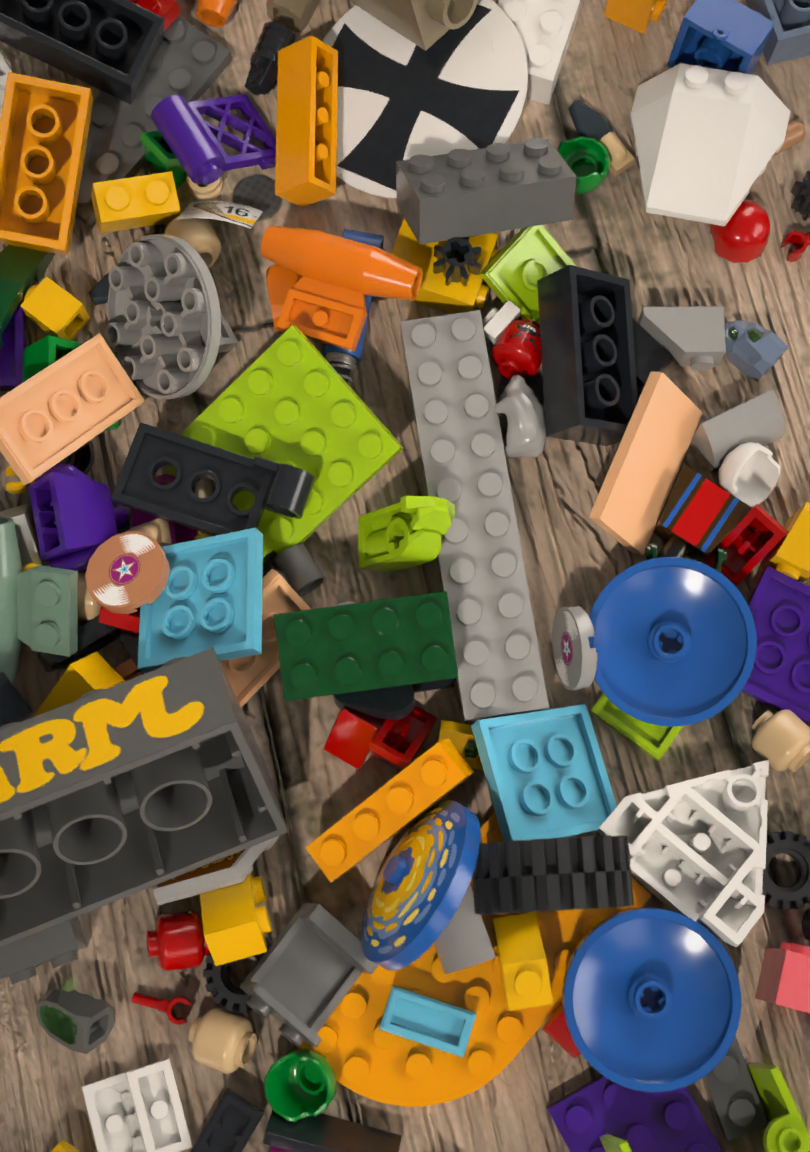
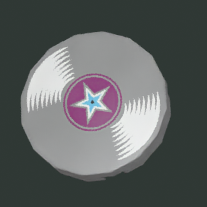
(571, 648)

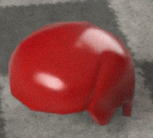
(743, 235)

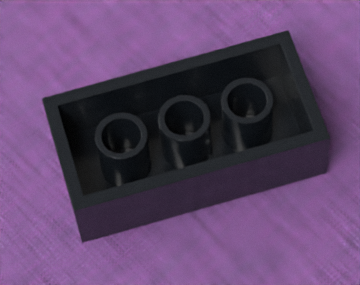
(91, 40)
(587, 355)

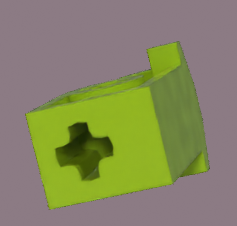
(403, 533)

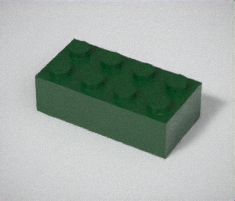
(365, 646)

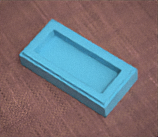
(428, 1021)

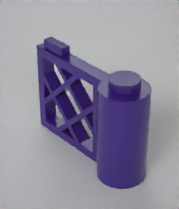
(198, 142)

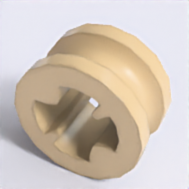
(205, 193)

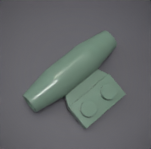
(34, 605)

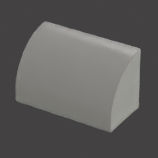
(752, 421)
(464, 938)

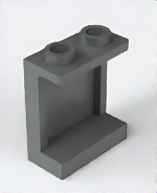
(306, 973)

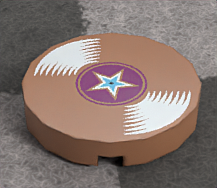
(127, 572)

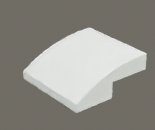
(137, 1111)

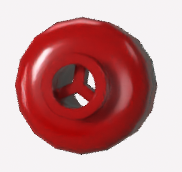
(518, 349)
(177, 941)

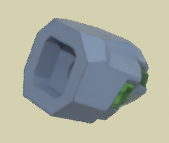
(752, 348)

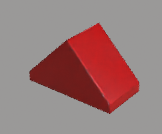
(748, 544)
(402, 739)

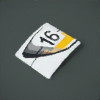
(223, 211)

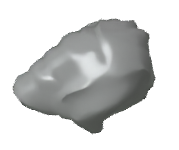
(523, 419)

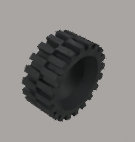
(553, 875)

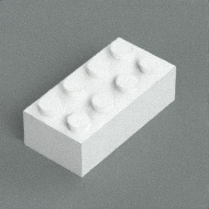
(546, 34)

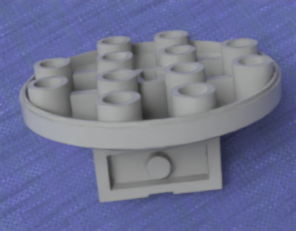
(165, 317)

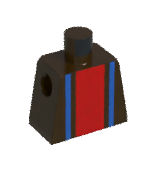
(697, 517)

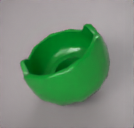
(588, 162)
(300, 1084)

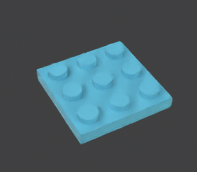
(207, 601)
(544, 773)

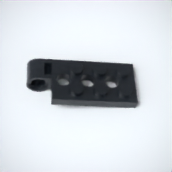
(275, 485)

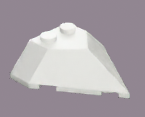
(701, 847)

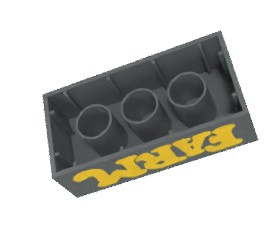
(127, 793)

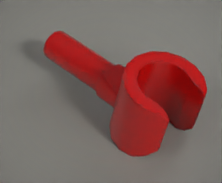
(798, 239)
(162, 1005)

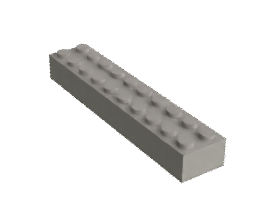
(482, 549)

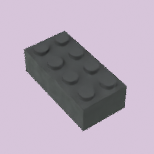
(484, 190)

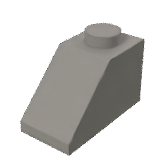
(688, 334)

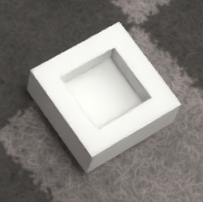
(497, 322)

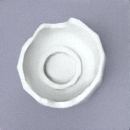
(749, 473)

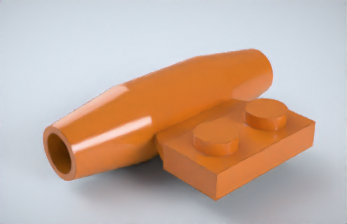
(335, 277)

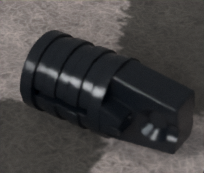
(264, 59)

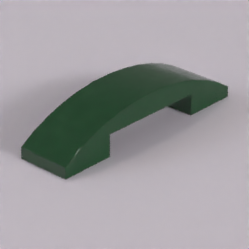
(17, 270)

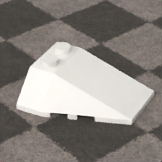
(704, 140)

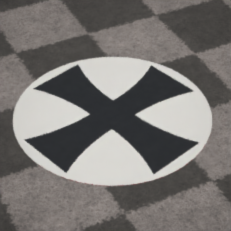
(422, 102)

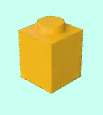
(55, 310)

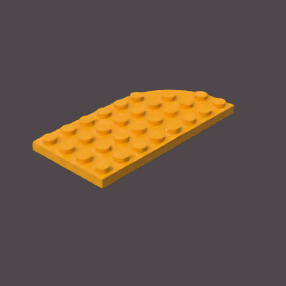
(419, 1075)

